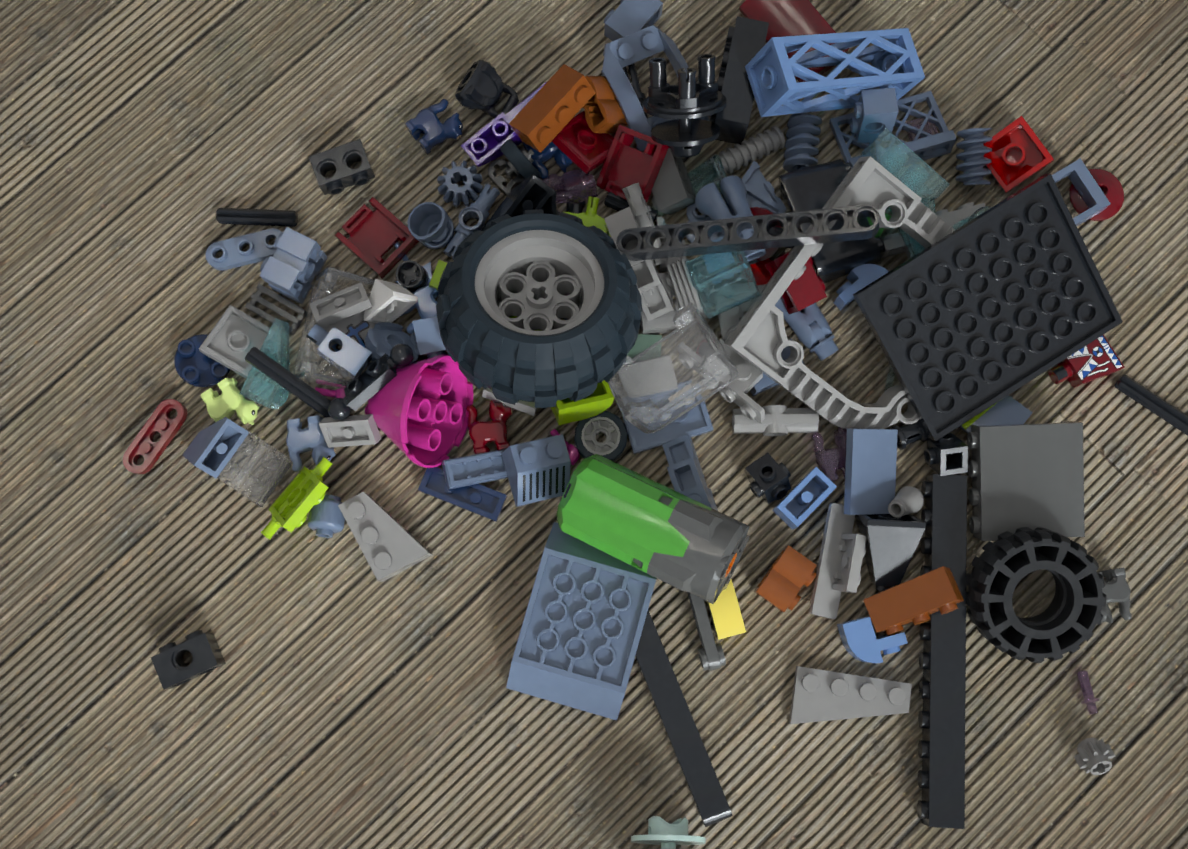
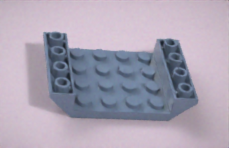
(581, 627)

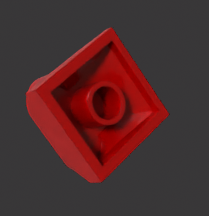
(1016, 154)

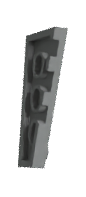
(837, 696)

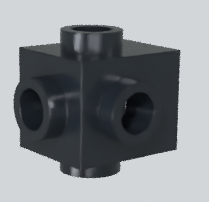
(947, 455)
(768, 478)

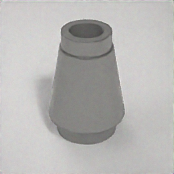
(906, 502)

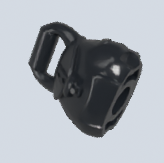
(483, 89)

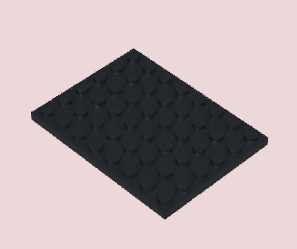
(989, 307)

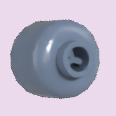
(326, 517)

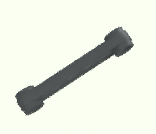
(710, 654)

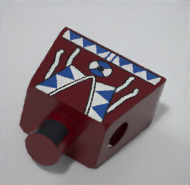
(1087, 364)

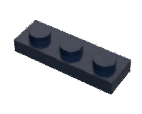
(473, 498)

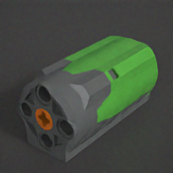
(652, 527)

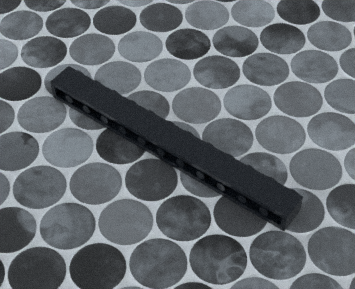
(943, 659)

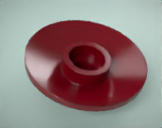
(1111, 188)

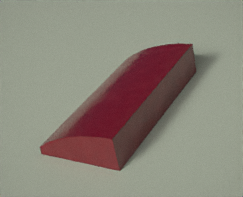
(789, 19)

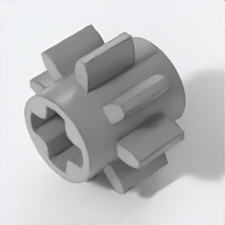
(1094, 756)

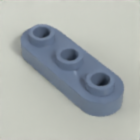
(232, 250)

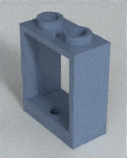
(1086, 187)

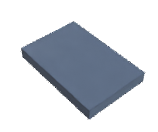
(692, 423)
(870, 470)

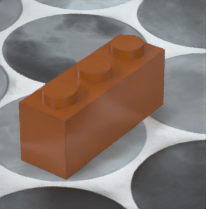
(552, 108)
(914, 601)

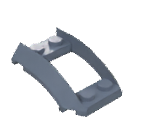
(626, 52)

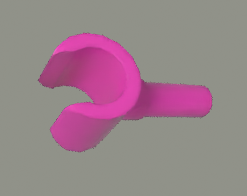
(338, 393)
(572, 450)

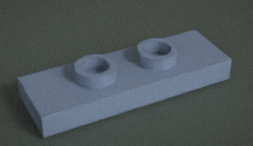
(474, 469)

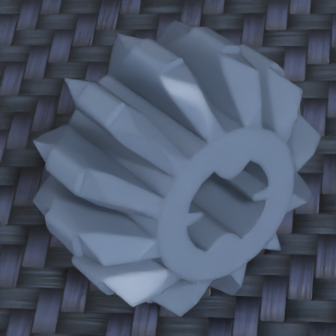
(450, 189)

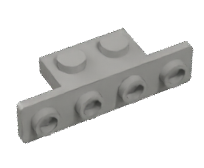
(738, 389)
(838, 562)

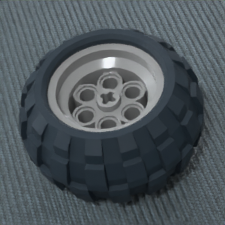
(540, 272)

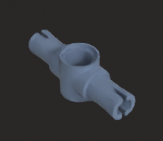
(476, 210)

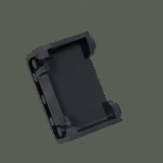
(811, 190)

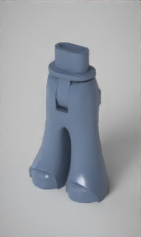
(735, 195)
(811, 329)

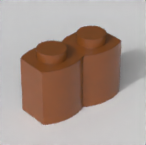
(603, 110)
(786, 578)

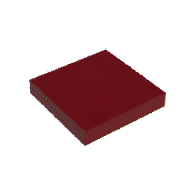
(582, 144)

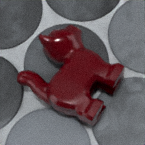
(489, 431)

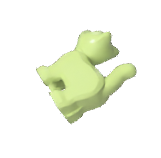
(229, 403)

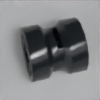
(407, 273)

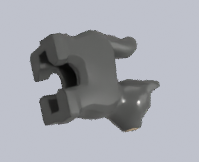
(1118, 591)

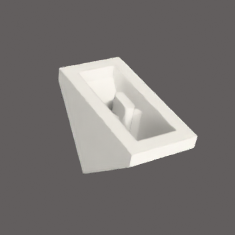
(388, 302)

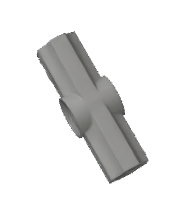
(778, 421)

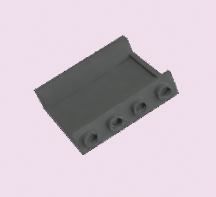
(1026, 478)

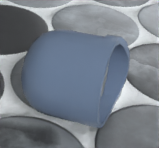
(431, 225)

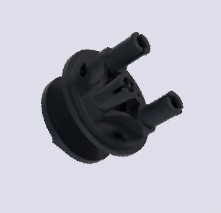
(684, 102)

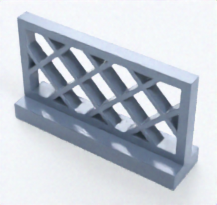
(926, 147)

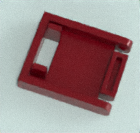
(629, 166)
(374, 235)

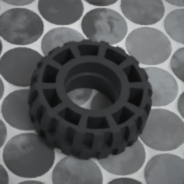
(1066, 620)

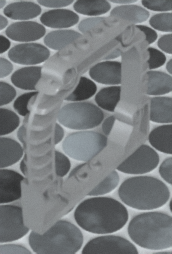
(762, 333)

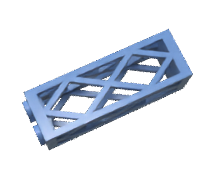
(773, 73)

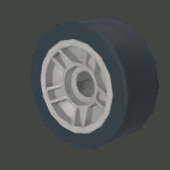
(613, 430)

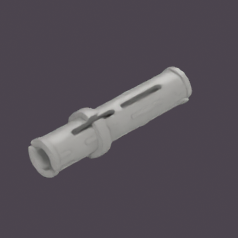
(641, 212)

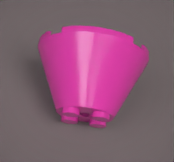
(424, 409)

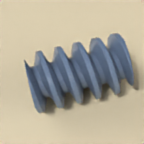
(800, 141)
(973, 156)

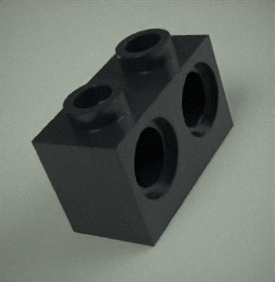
(340, 160)

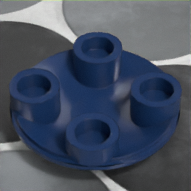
(195, 366)

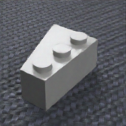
(381, 538)

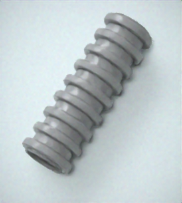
(752, 149)

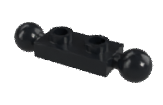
(372, 380)

